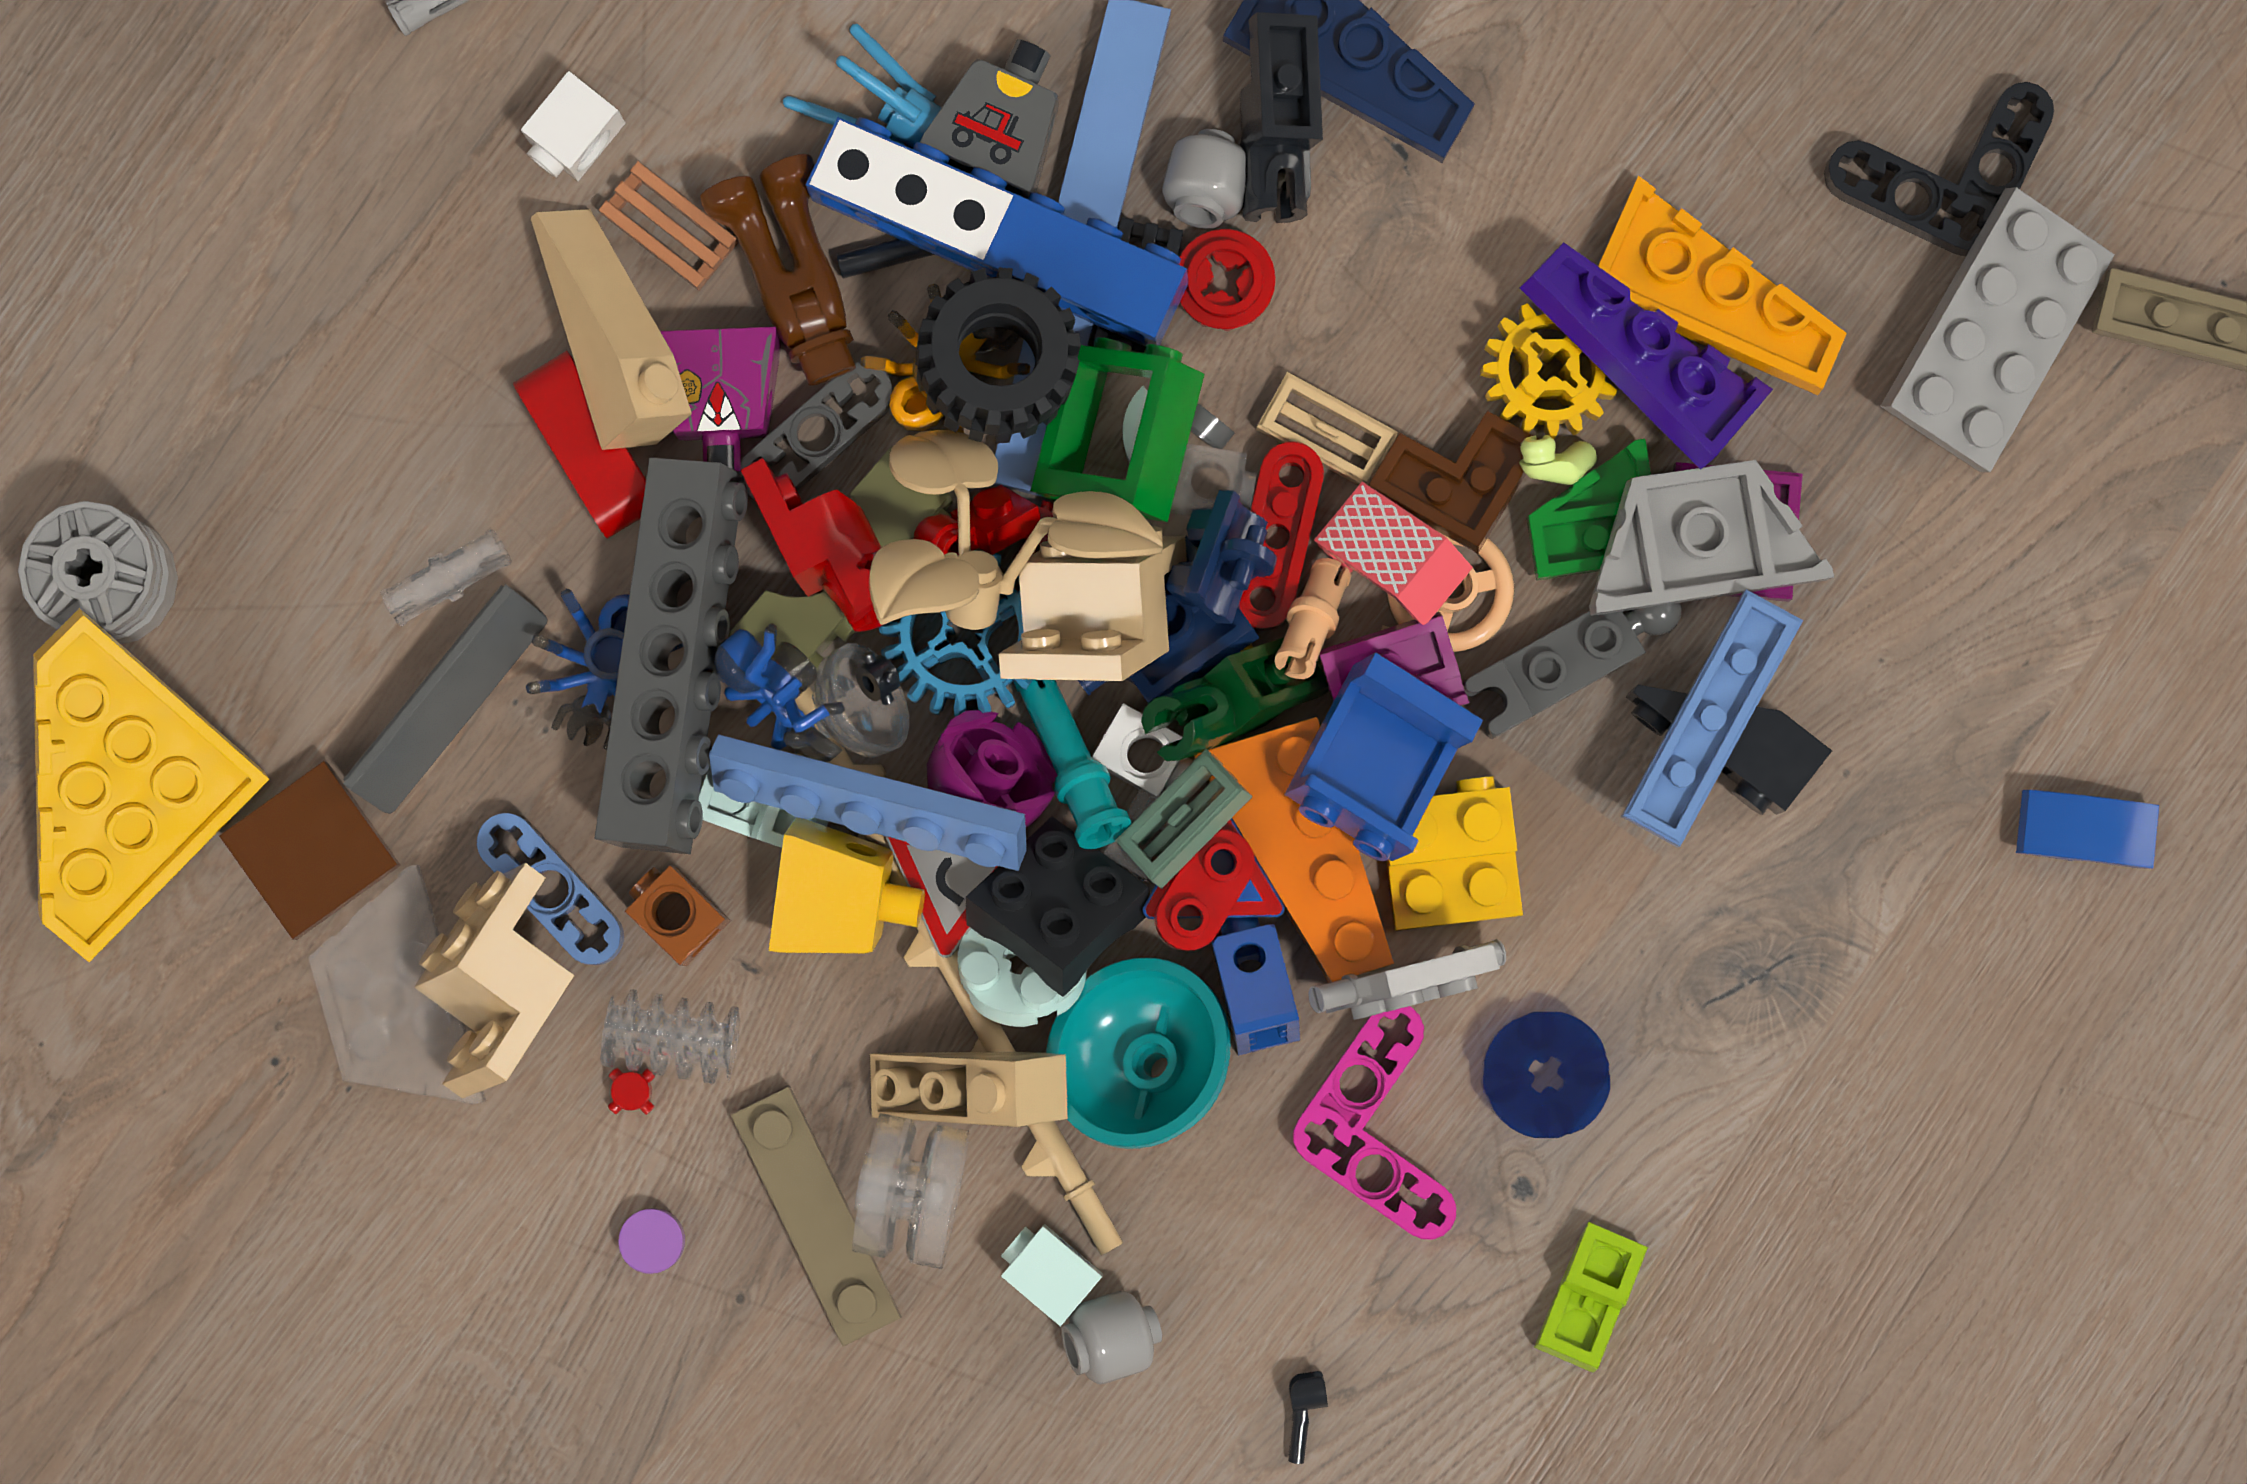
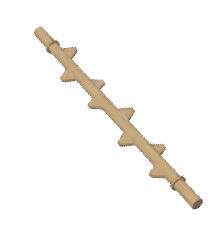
(1051, 1152)

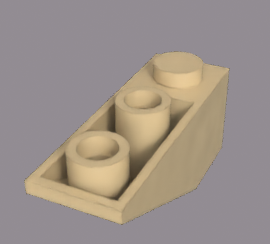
(970, 1087)

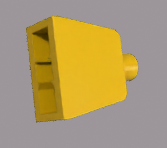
(836, 893)

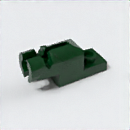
(1230, 700)

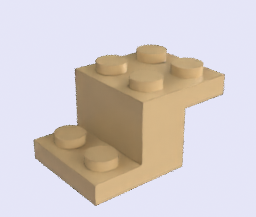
(1091, 614)
(492, 980)

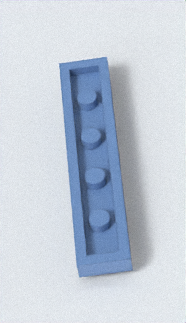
(868, 803)

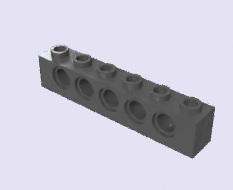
(654, 625)

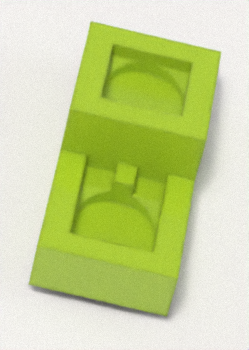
(1590, 1297)

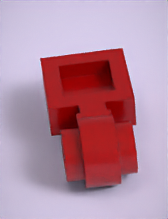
(996, 522)

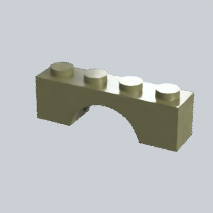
(817, 620)

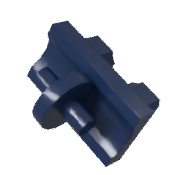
(1226, 558)

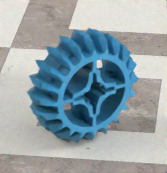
(941, 651)

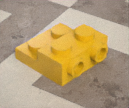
(1461, 862)

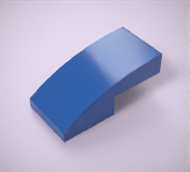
(2087, 829)

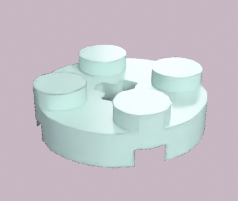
(1002, 994)

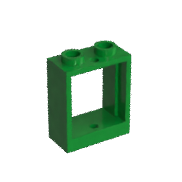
(1160, 435)

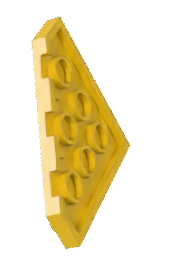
(121, 784)

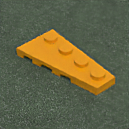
(1717, 293)

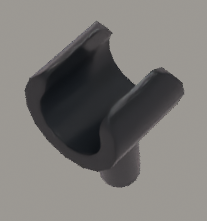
(1306, 1393)

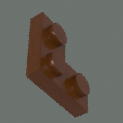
(1458, 497)

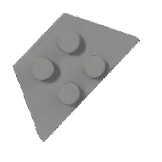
(1702, 539)

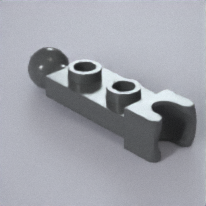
(1567, 661)

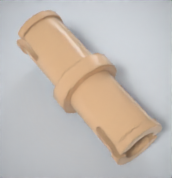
(1312, 618)

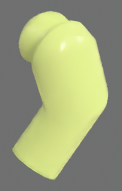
(1564, 468)

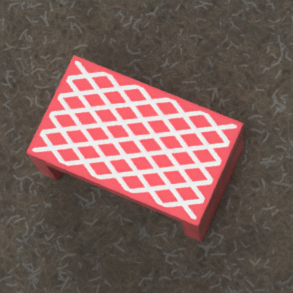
(1394, 552)

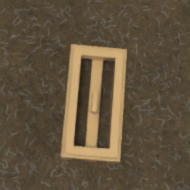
(1341, 410)

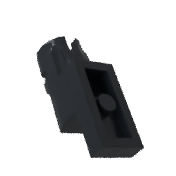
(1280, 114)

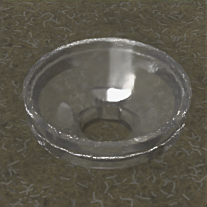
(865, 724)

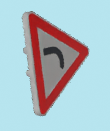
(946, 884)

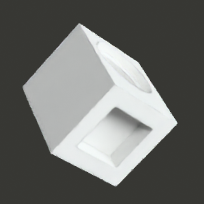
(571, 128)
(1115, 746)

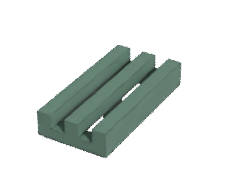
(1189, 824)

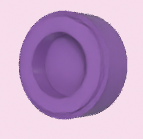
(651, 1240)

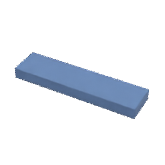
(1712, 718)

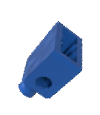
(1259, 1001)

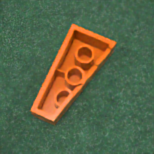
(1308, 864)

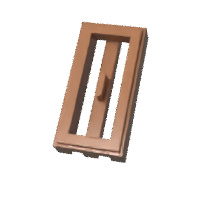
(626, 192)

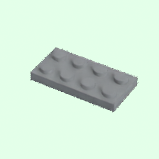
(1997, 330)

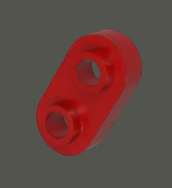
(1205, 890)

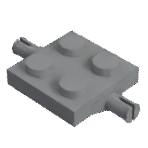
(1409, 983)

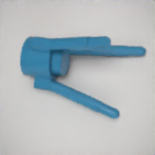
(905, 112)

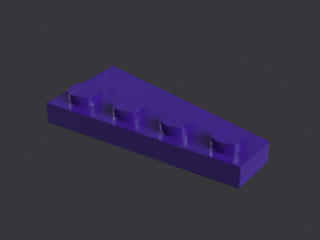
(1665, 375)

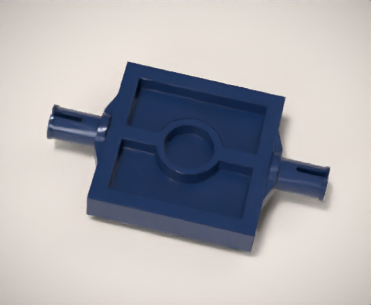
(1194, 645)

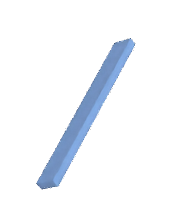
(1099, 166)

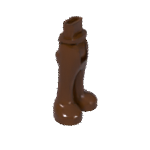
(800, 301)

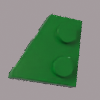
(1575, 527)

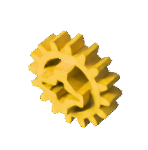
(1529, 351)

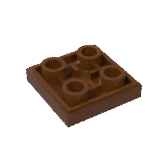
(309, 850)

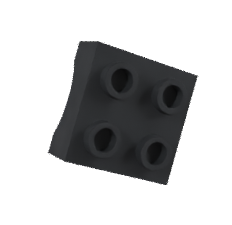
(1058, 906)

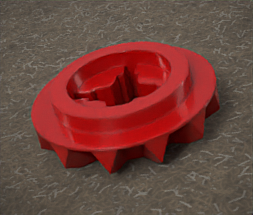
(1229, 250)

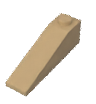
(612, 336)

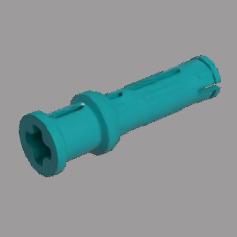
(1080, 780)

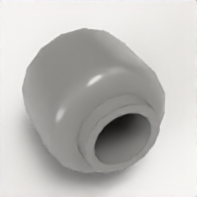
(1205, 179)
(1111, 1337)

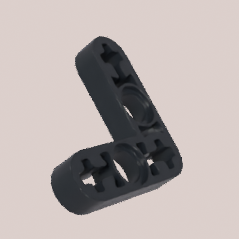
(1969, 192)

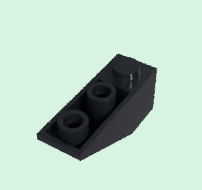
(1769, 759)

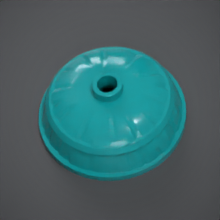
(1117, 1033)

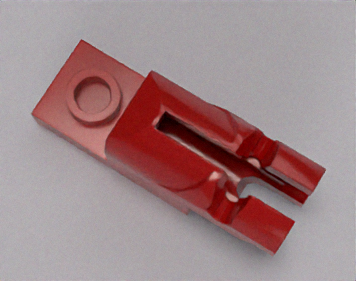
(822, 541)

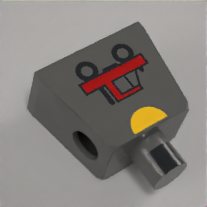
(999, 119)

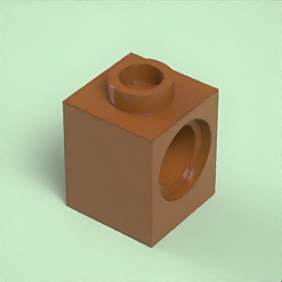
(703, 923)

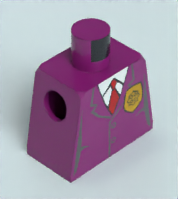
(727, 385)

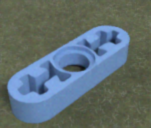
(595, 913)

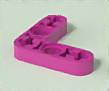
(1352, 1118)

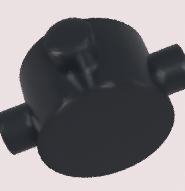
(877, 678)

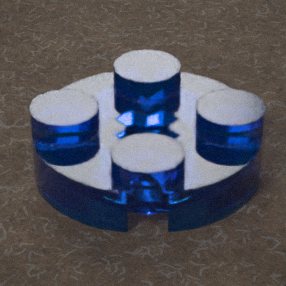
(1582, 1067)

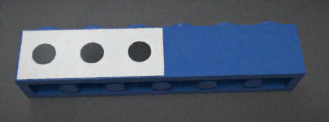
(987, 227)

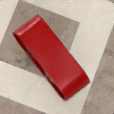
(604, 479)

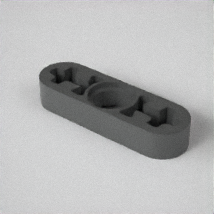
(815, 406)

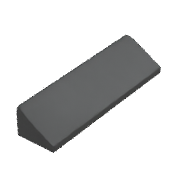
(446, 700)

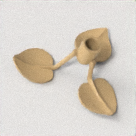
(920, 579)

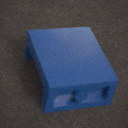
(1380, 757)

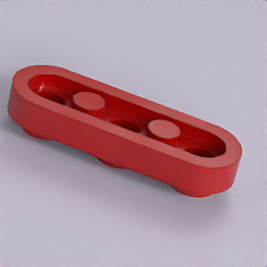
(1294, 512)

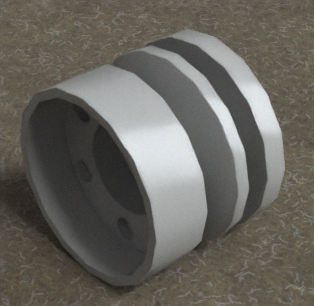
(135, 578)

